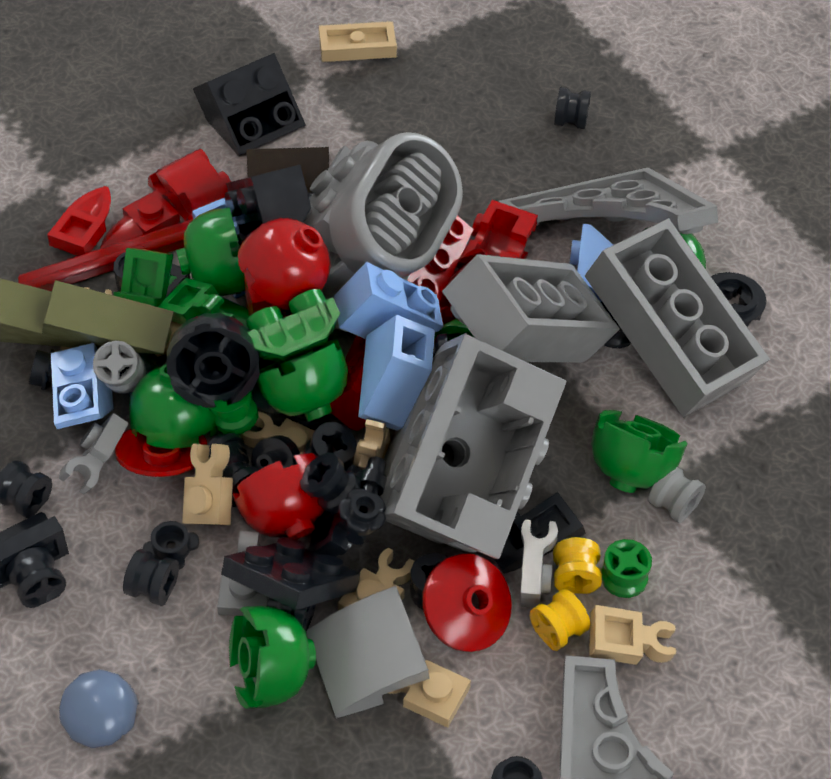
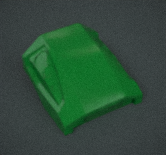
(304, 330)

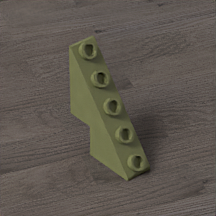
(79, 317)

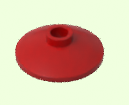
(146, 460)
(450, 608)

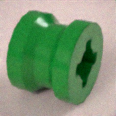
(237, 416)
(622, 557)

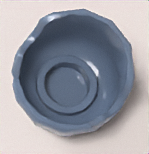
(98, 708)

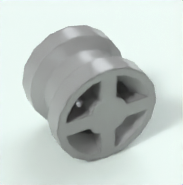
(112, 359)
(677, 494)

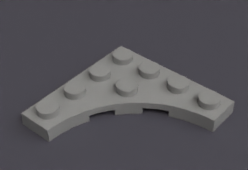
(622, 196)
(596, 729)

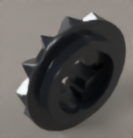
(751, 299)

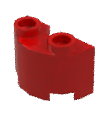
(190, 183)
(501, 231)

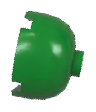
(213, 252)
(305, 381)
(165, 415)
(635, 450)
(273, 650)

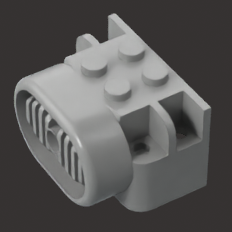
(385, 206)
(495, 421)

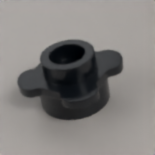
(174, 533)

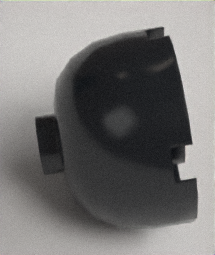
(212, 360)

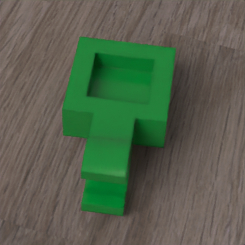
(193, 299)

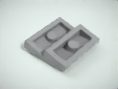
(367, 652)

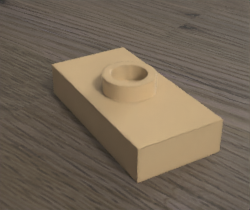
(357, 41)

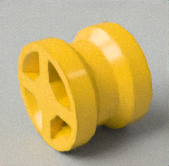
(577, 565)
(560, 619)

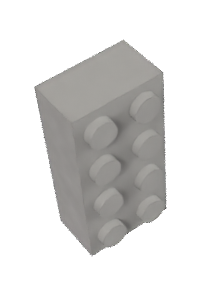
(530, 309)
(676, 317)

